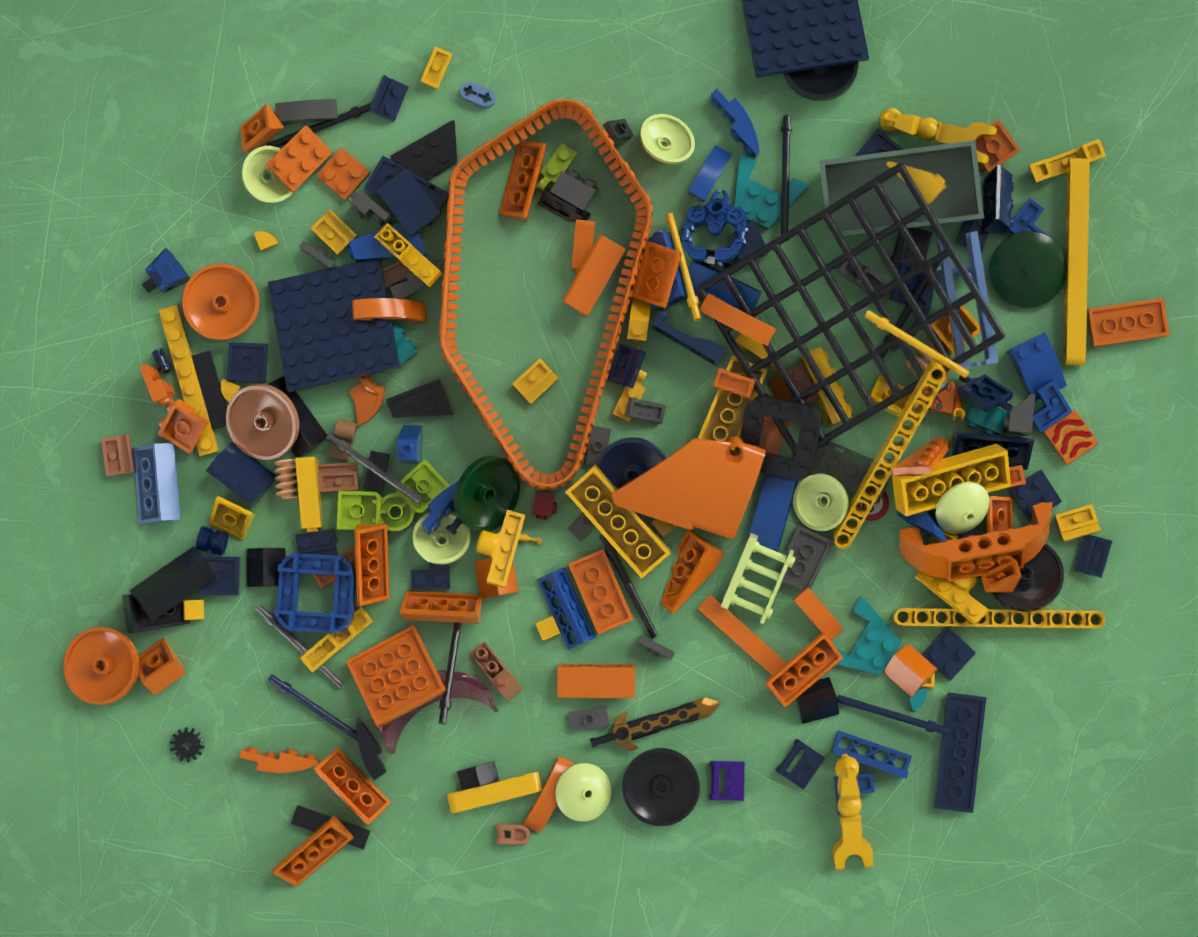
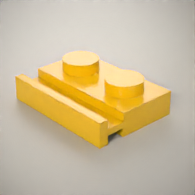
(333, 232)
(535, 381)
(1077, 523)

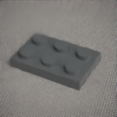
(810, 554)

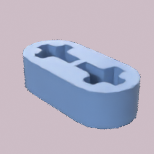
(479, 91)

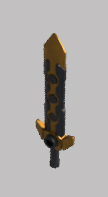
(653, 723)

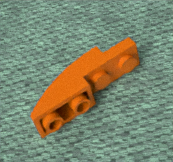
(287, 762)

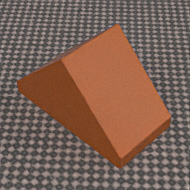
(1002, 578)

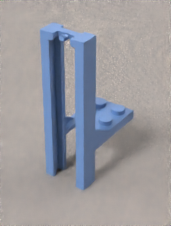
(976, 271)

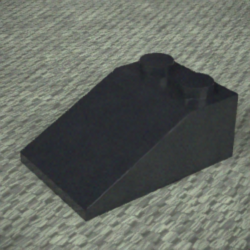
(138, 621)

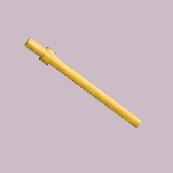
(692, 300)
(883, 323)

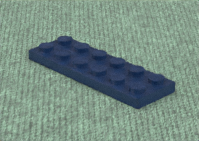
(960, 752)

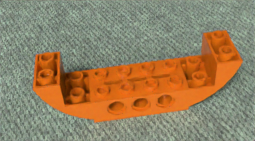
(977, 554)

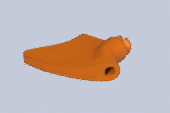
(367, 398)

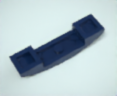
(926, 299)

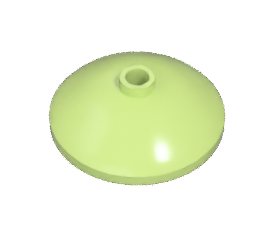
(667, 139)
(253, 176)
(810, 505)
(962, 508)
(436, 553)
(571, 792)

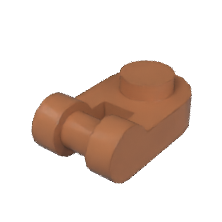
(519, 834)

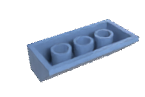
(156, 483)

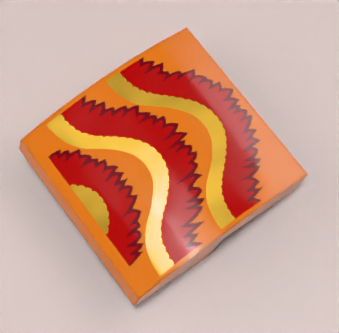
(1071, 437)

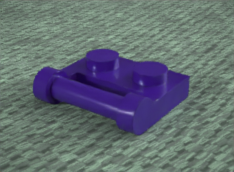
(733, 780)

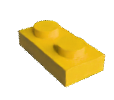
(436, 68)

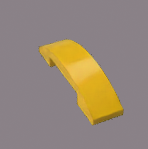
(1057, 165)

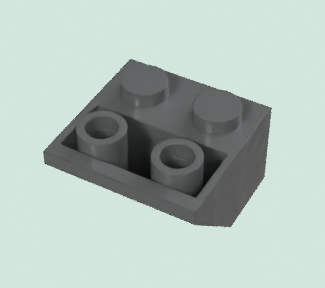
(575, 189)

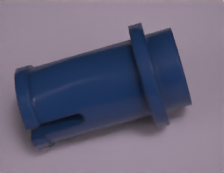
(161, 361)

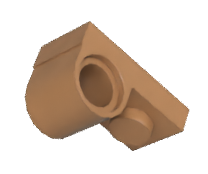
(344, 431)

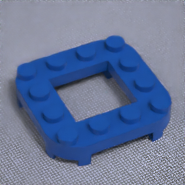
(288, 593)

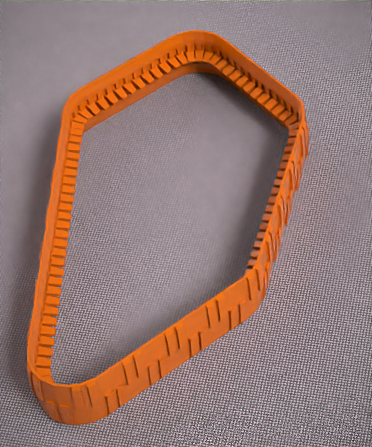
(644, 225)

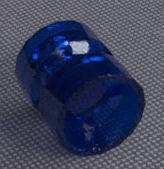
(205, 540)

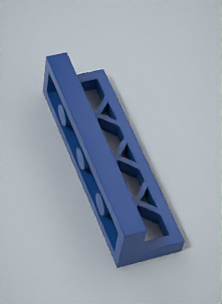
(569, 607)
(881, 765)

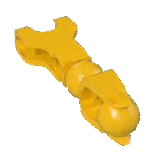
(929, 129)
(849, 806)

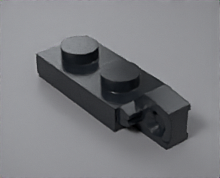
(561, 207)

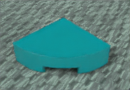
(918, 699)

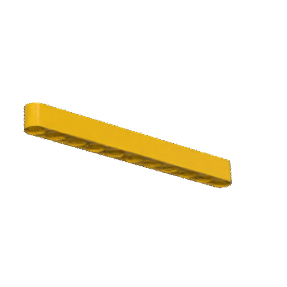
(1077, 262)
(889, 446)
(988, 619)

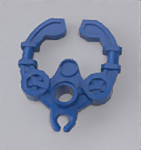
(716, 222)

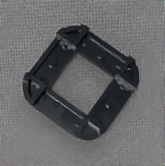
(788, 411)

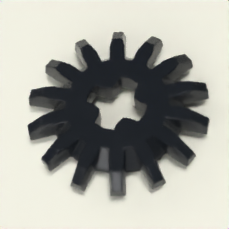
(192, 738)

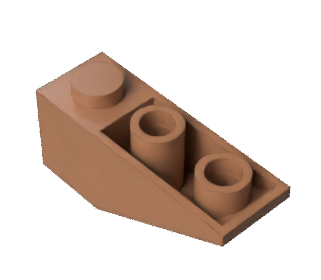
(496, 671)

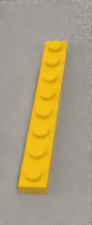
(186, 374)

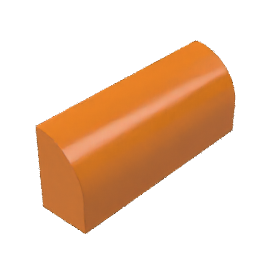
(596, 681)

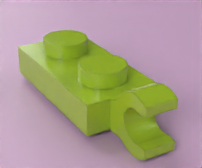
(558, 162)

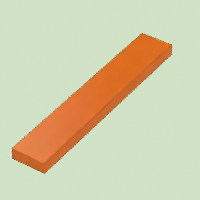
(741, 635)

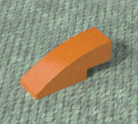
(817, 613)

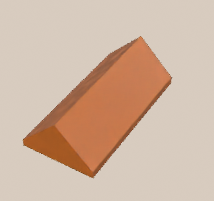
(523, 180)
(593, 275)
(371, 563)
(441, 607)
(804, 670)
(352, 786)
(313, 852)

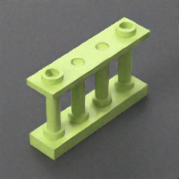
(746, 564)

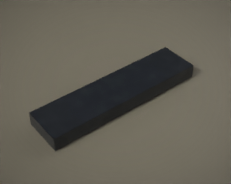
(210, 388)
(313, 820)

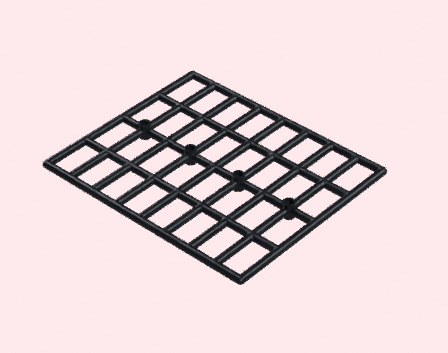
(873, 296)

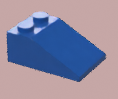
(1036, 364)

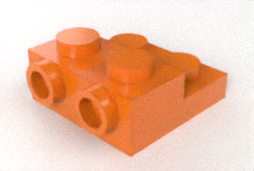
(997, 147)
(160, 390)
(182, 426)

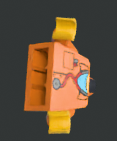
(946, 401)

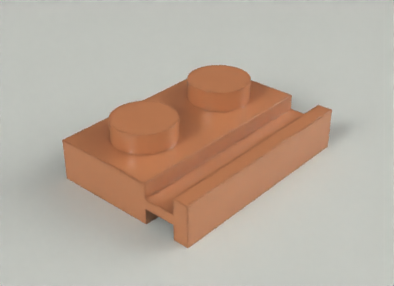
(117, 455)
(338, 477)

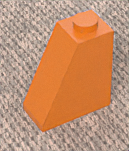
(582, 243)

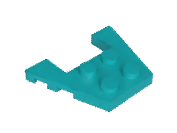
(758, 200)
(875, 644)

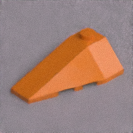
(694, 565)

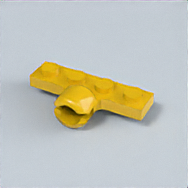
(501, 547)
(956, 595)

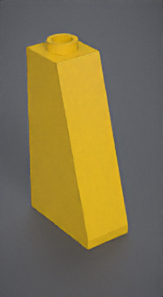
(309, 493)

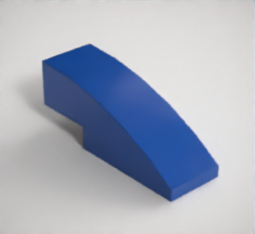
(709, 174)

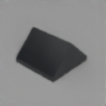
(263, 566)
(818, 701)

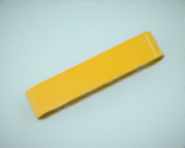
(494, 792)

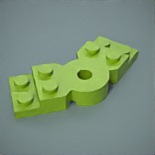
(372, 508)

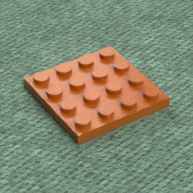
(396, 676)

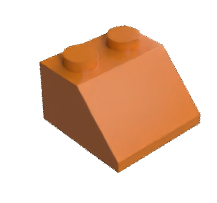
(159, 667)

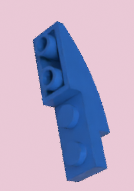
(742, 129)
(439, 508)

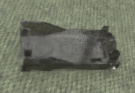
(846, 467)

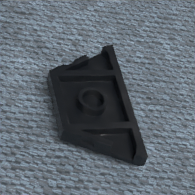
(430, 153)

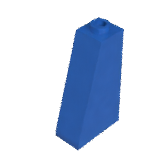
(369, 247)
(678, 290)
(410, 444)

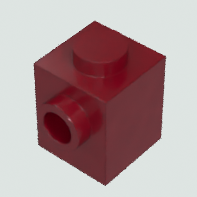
(544, 505)

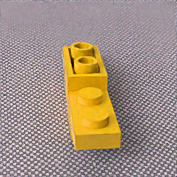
(408, 255)

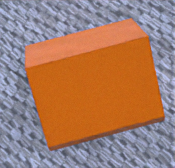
(259, 129)
(999, 515)
(487, 590)
(909, 670)

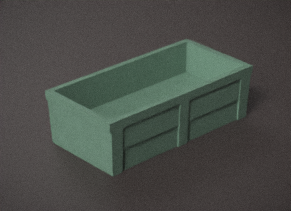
(952, 161)

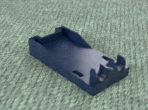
(385, 172)
(702, 347)

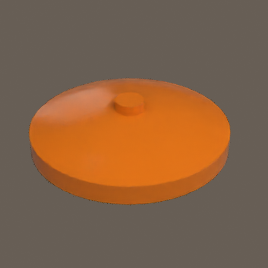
(221, 302)
(101, 665)

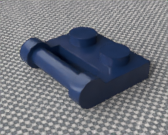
(804, 768)

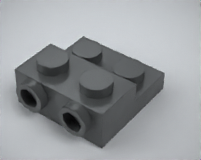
(367, 208)

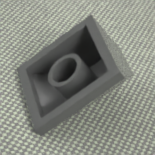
(1020, 418)

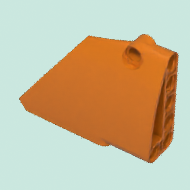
(697, 486)

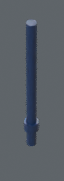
(286, 688)
(929, 726)

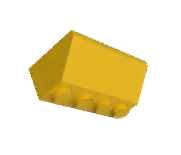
(821, 358)

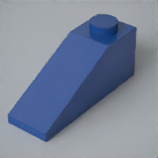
(926, 521)

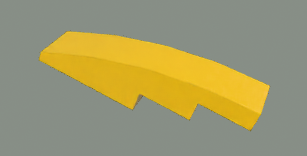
(335, 642)

